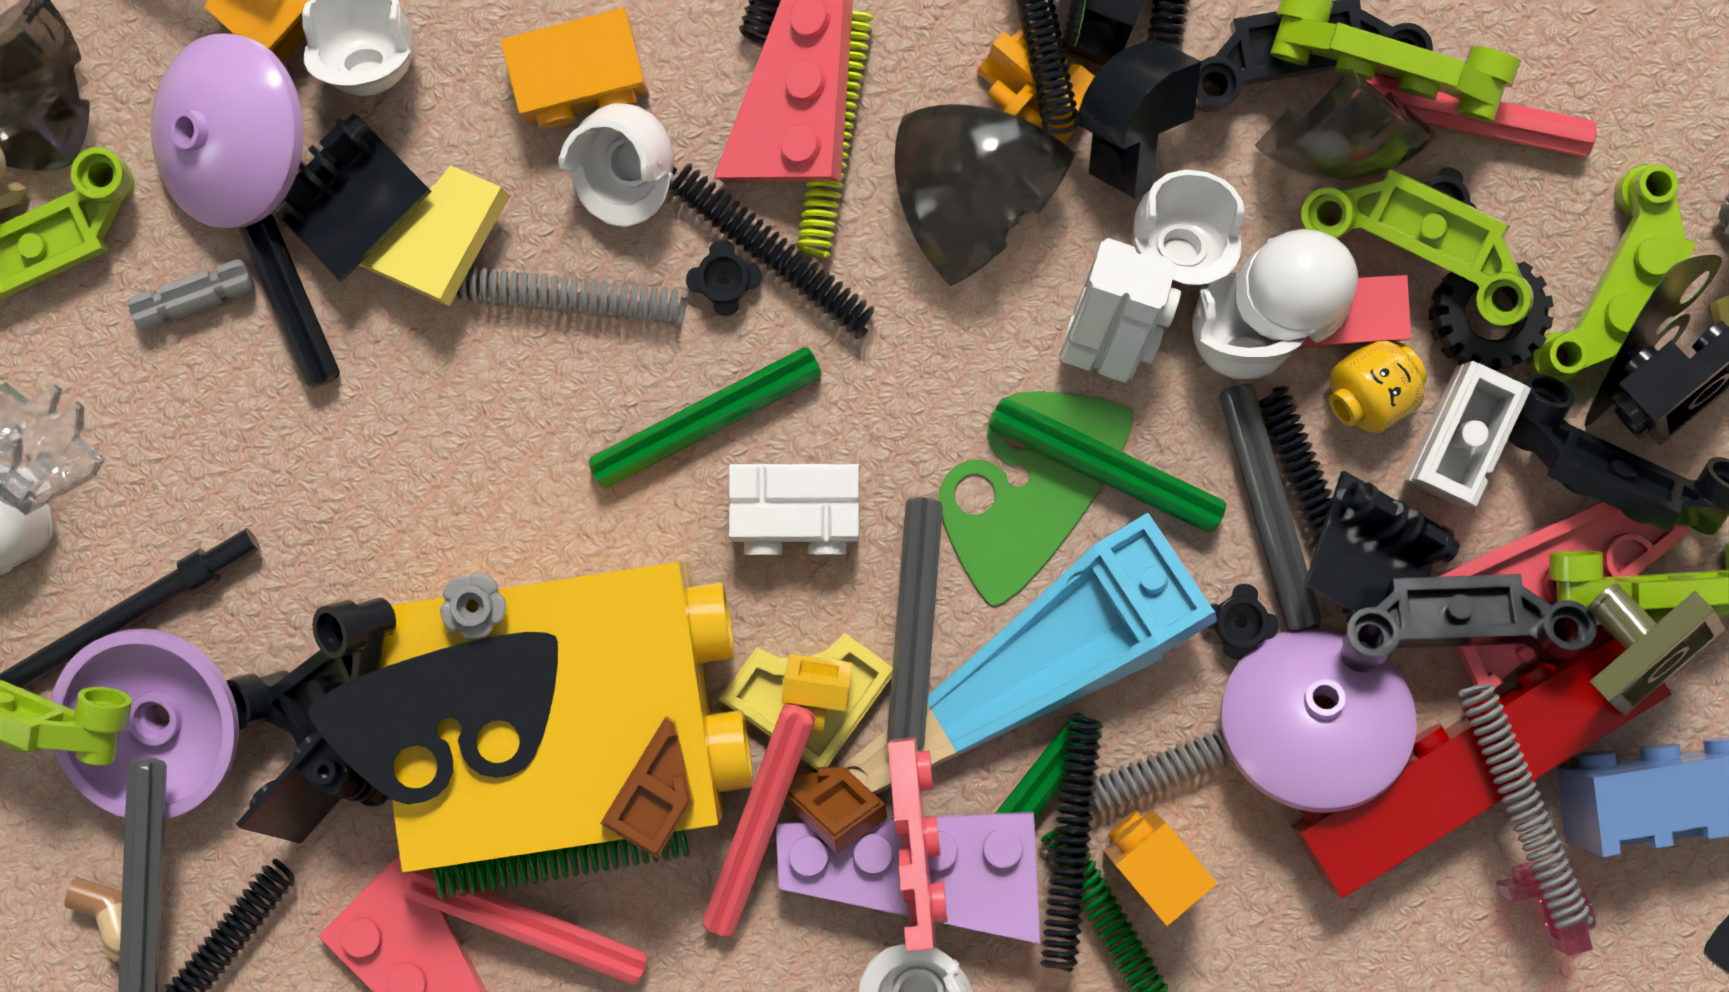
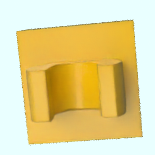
(817, 685)

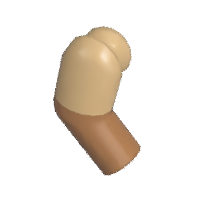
(103, 904)

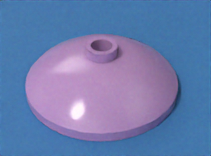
(227, 130)
(164, 672)
(1310, 753)

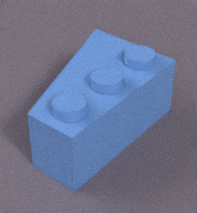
(1646, 797)

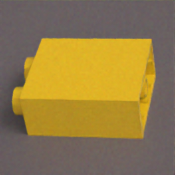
(625, 662)

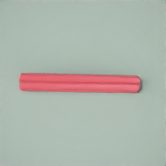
(1511, 123)
(758, 819)
(531, 928)

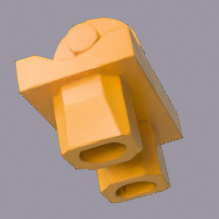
(1013, 86)

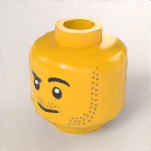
(1377, 386)

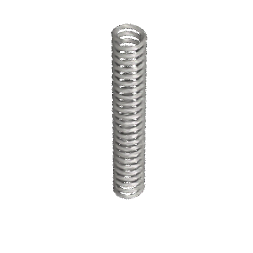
(672, 313)
(1120, 780)
(1533, 800)

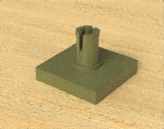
(1652, 648)

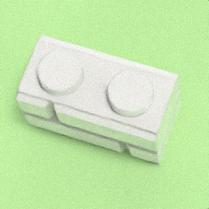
(1120, 310)
(1467, 434)
(794, 505)

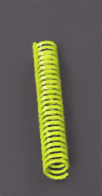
(815, 191)

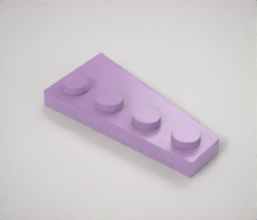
(983, 865)

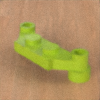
(1421, 72)
(66, 228)
(1434, 229)
(1641, 259)
(1581, 580)
(90, 729)

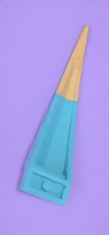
(1087, 630)

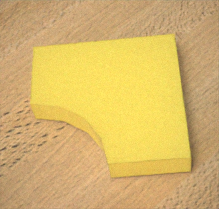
(440, 236)
(759, 691)

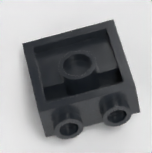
(1669, 389)

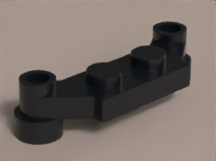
(1248, 59)
(1613, 474)
(1466, 614)
(349, 647)

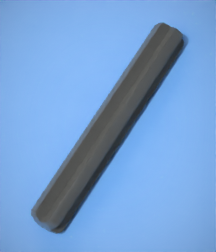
(1269, 506)
(915, 619)
(142, 875)

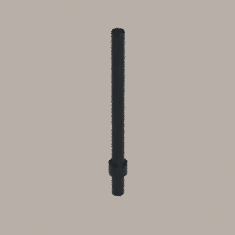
(193, 573)

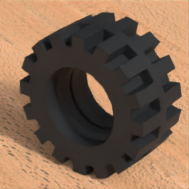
(1466, 346)

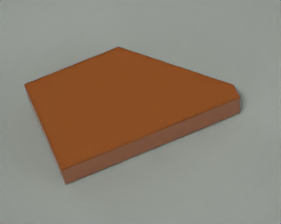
(653, 794)
(835, 805)

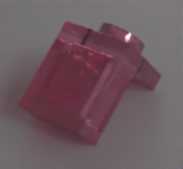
(1522, 886)

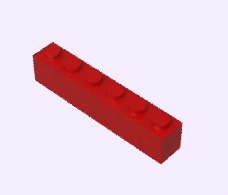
(1447, 778)

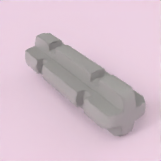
(191, 294)

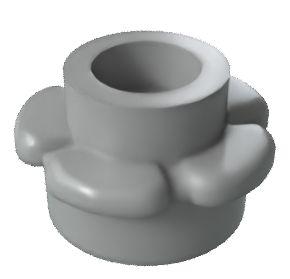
(490, 611)

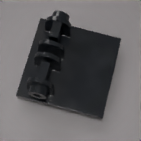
(349, 196)
(1370, 542)
(306, 793)

